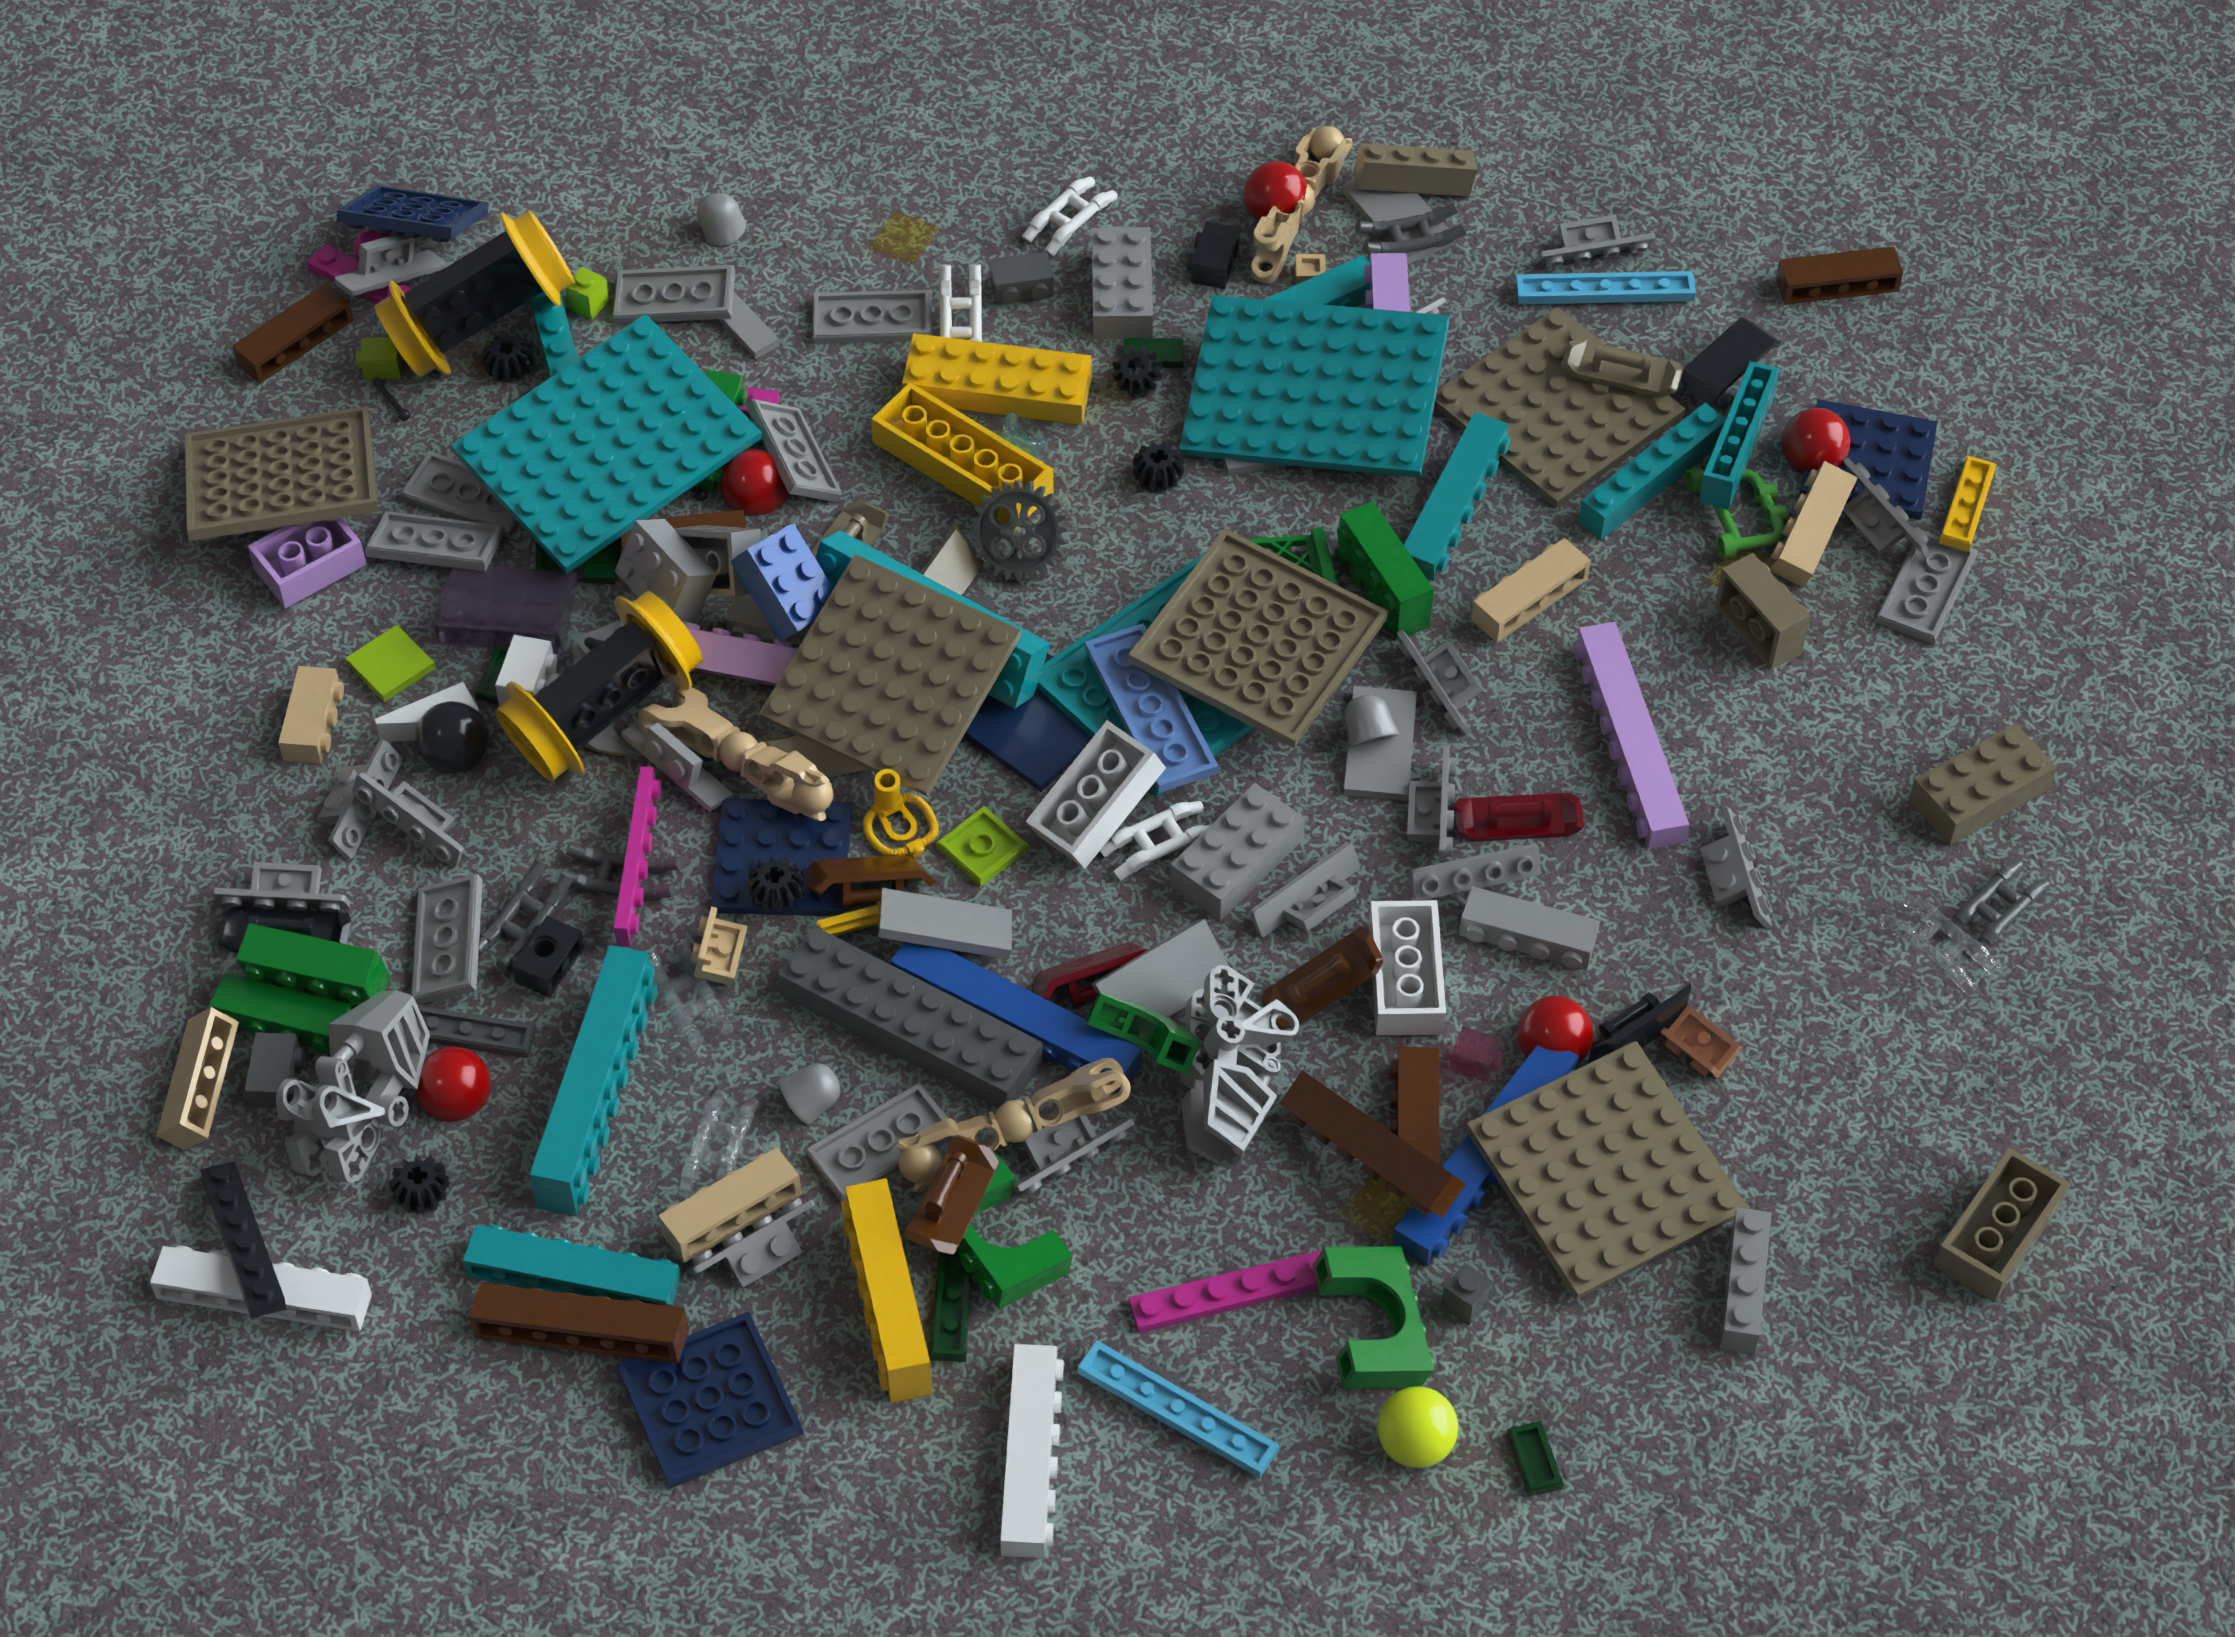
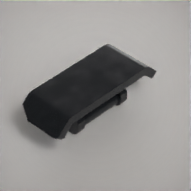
(1726, 360)
(317, 924)
(1643, 1029)

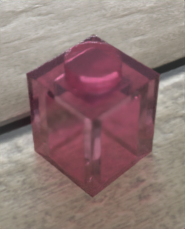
(1476, 1054)

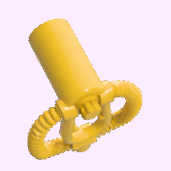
(887, 802)

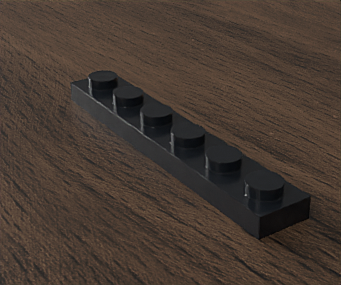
(243, 1240)

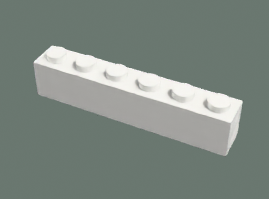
(309, 1294)
(1029, 1451)

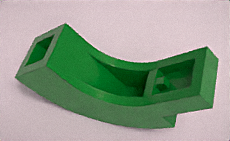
(1155, 1033)

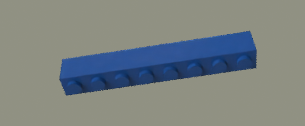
(1063, 1033)
(1428, 1236)

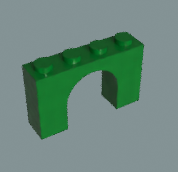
(1013, 1271)
(1383, 1278)

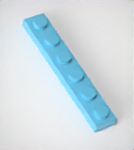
(1605, 287)
(1178, 1409)

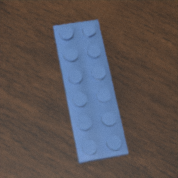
(1151, 710)

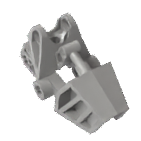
(1231, 1067)
(329, 1117)

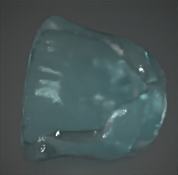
(1020, 438)

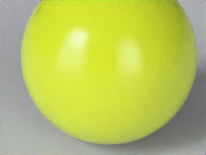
(1417, 1427)

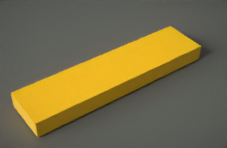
(1967, 503)

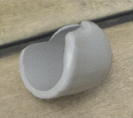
(720, 219)
(1368, 719)
(810, 1091)

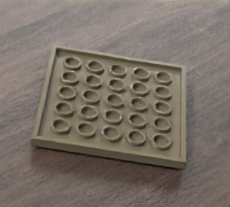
(1559, 425)
(279, 473)
(1258, 637)
(891, 674)
(1605, 1169)

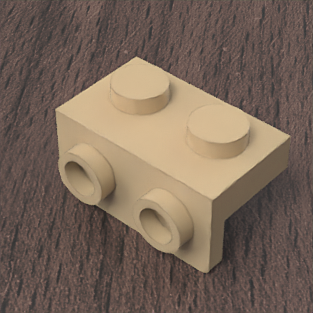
(720, 949)

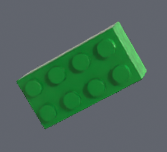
(1384, 569)
(312, 965)

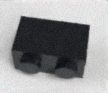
(1214, 254)

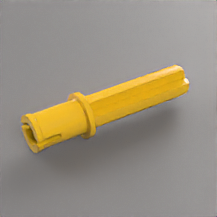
(850, 921)

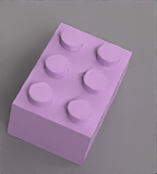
(306, 558)

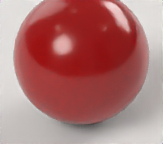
(1273, 185)
(1813, 438)
(752, 483)
(1557, 1026)
(453, 1084)

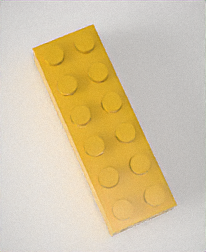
(1001, 378)
(954, 448)
(886, 1291)

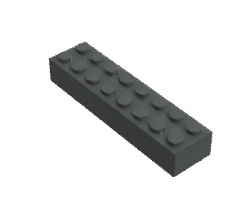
(910, 1018)

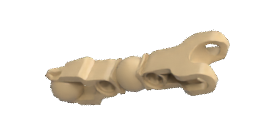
(1277, 230)
(739, 751)
(1016, 1120)

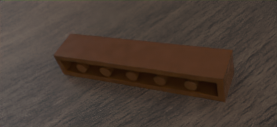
(1372, 1144)
(579, 1322)

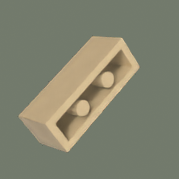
(310, 715)

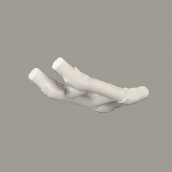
(1067, 225)
(972, 302)
(1149, 850)

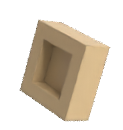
(1309, 266)

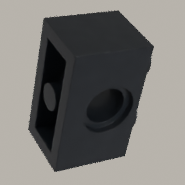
(554, 939)

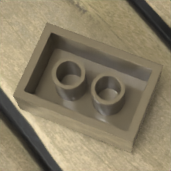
(1762, 610)

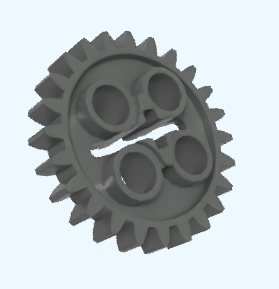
(1046, 530)

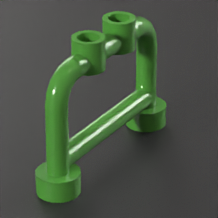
(1766, 494)

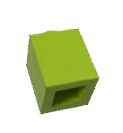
(587, 294)
(379, 359)

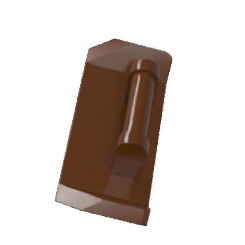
(860, 869)
(1326, 977)
(953, 1195)

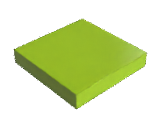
(390, 663)
(982, 846)

